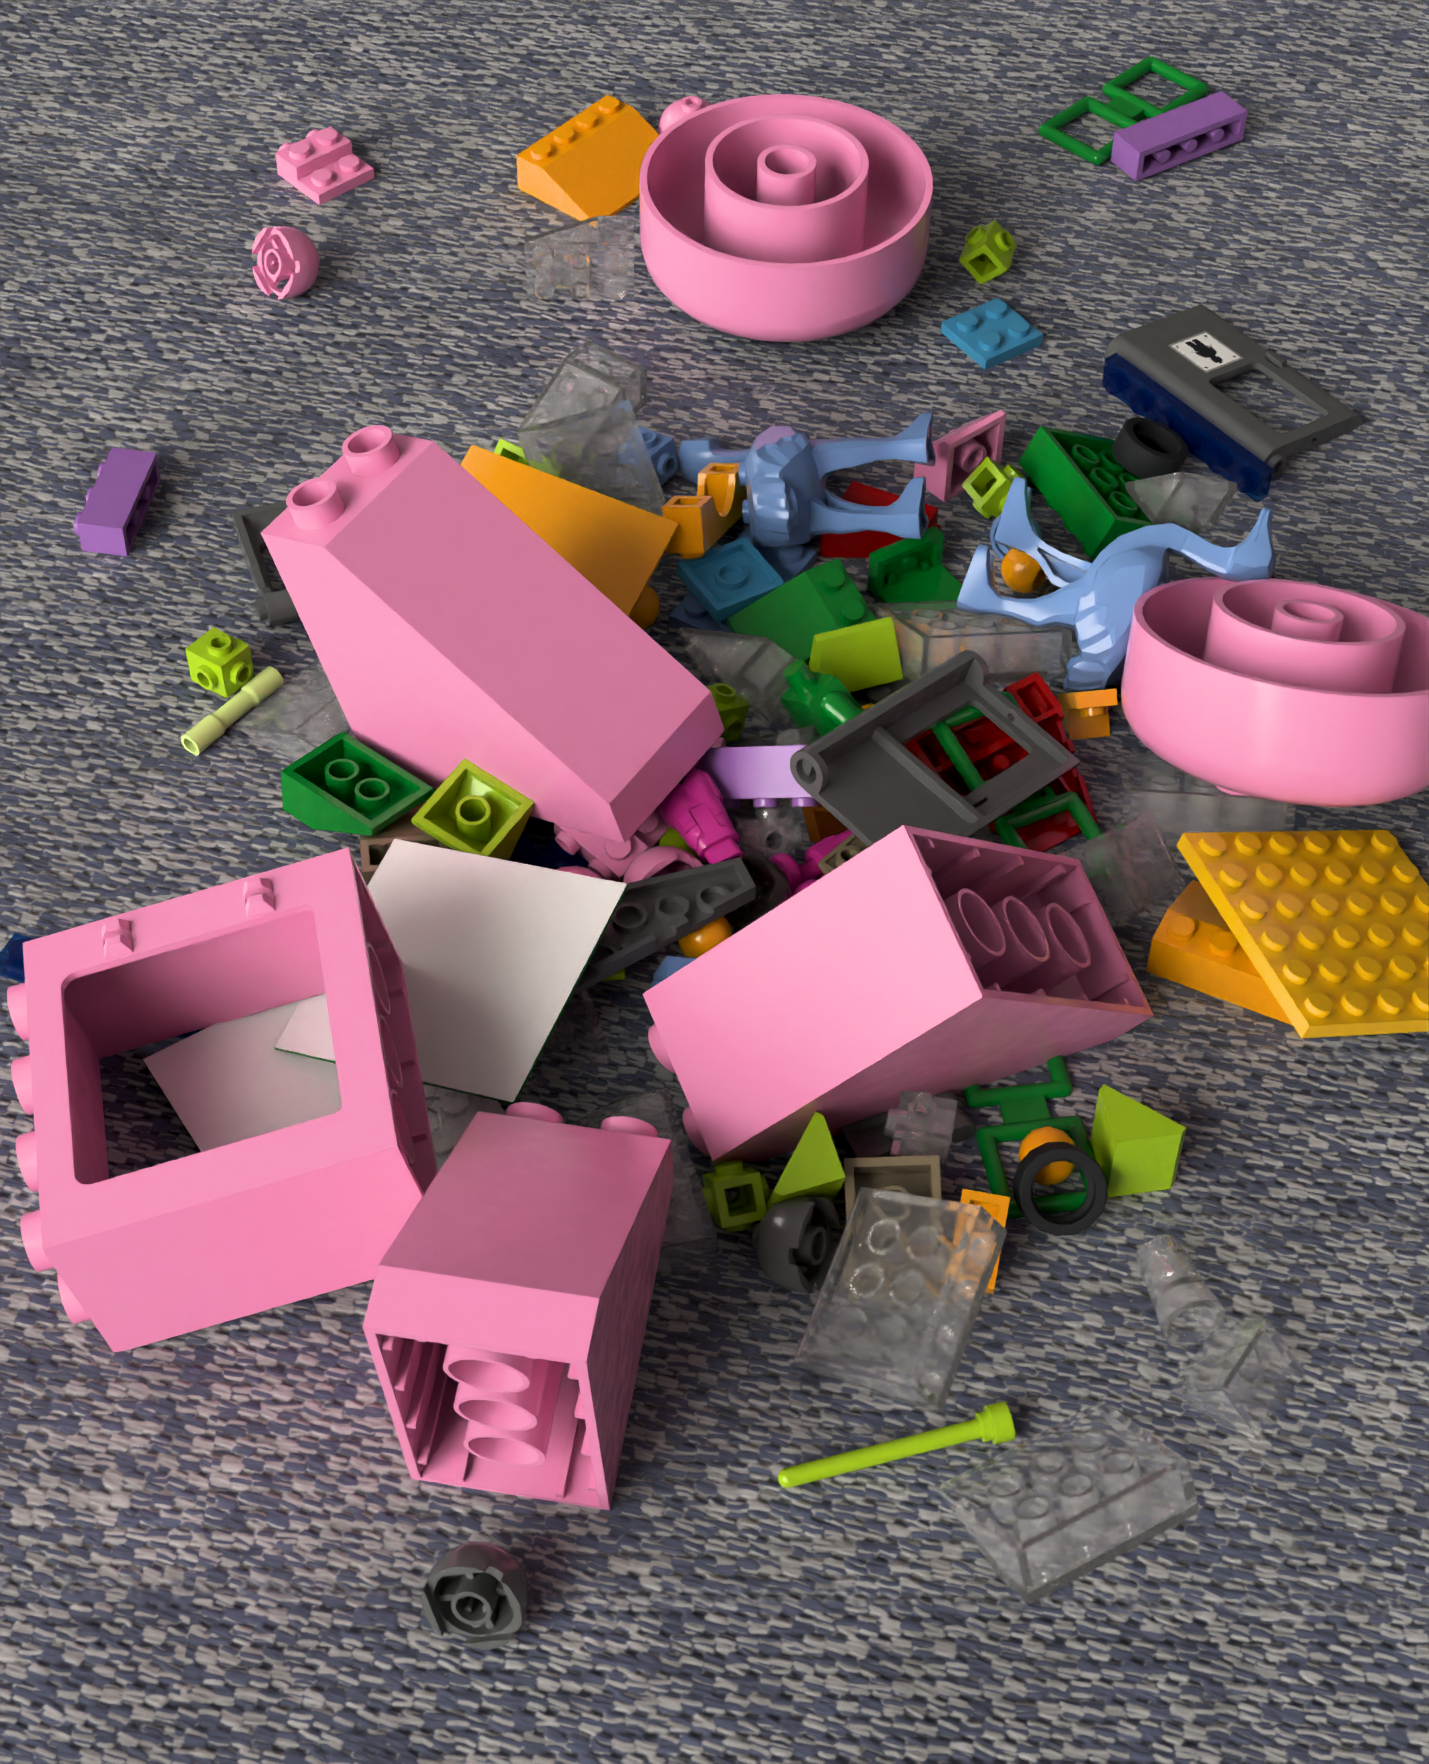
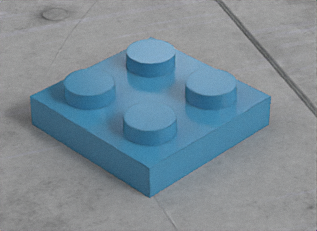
(991, 333)
(729, 578)

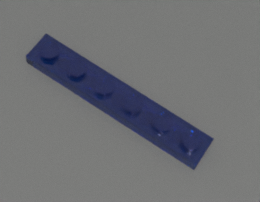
(1202, 437)

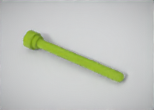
(991, 1424)

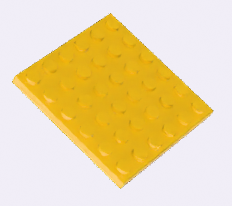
(1326, 923)

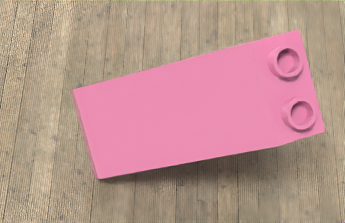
(481, 641)
(888, 976)
(523, 1304)

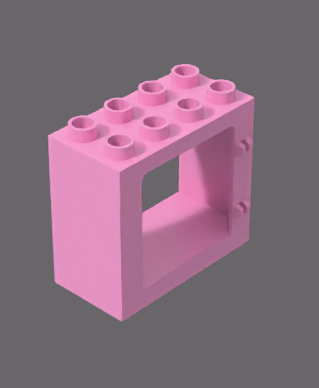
(251, 1217)

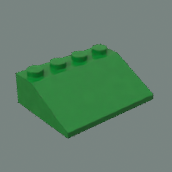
(1083, 486)

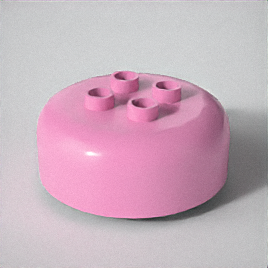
(785, 216)
(1281, 689)

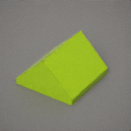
(858, 654)
(475, 813)
(1134, 1144)
(812, 1167)

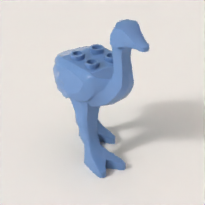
(789, 479)
(1101, 595)

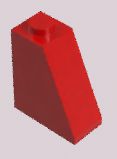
(864, 542)

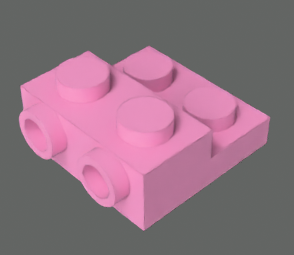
(322, 165)
(609, 856)

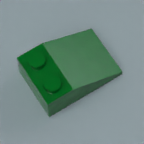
(803, 607)
(349, 788)

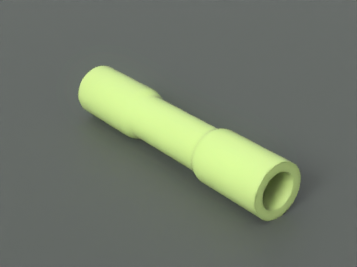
(214, 725)

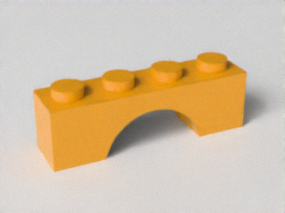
(709, 513)

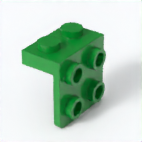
(912, 571)

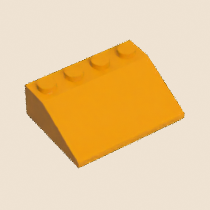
(589, 161)
(1203, 954)

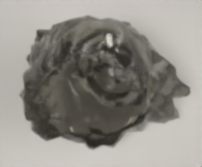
(771, 891)

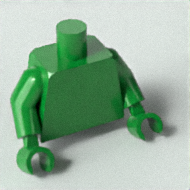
(817, 699)

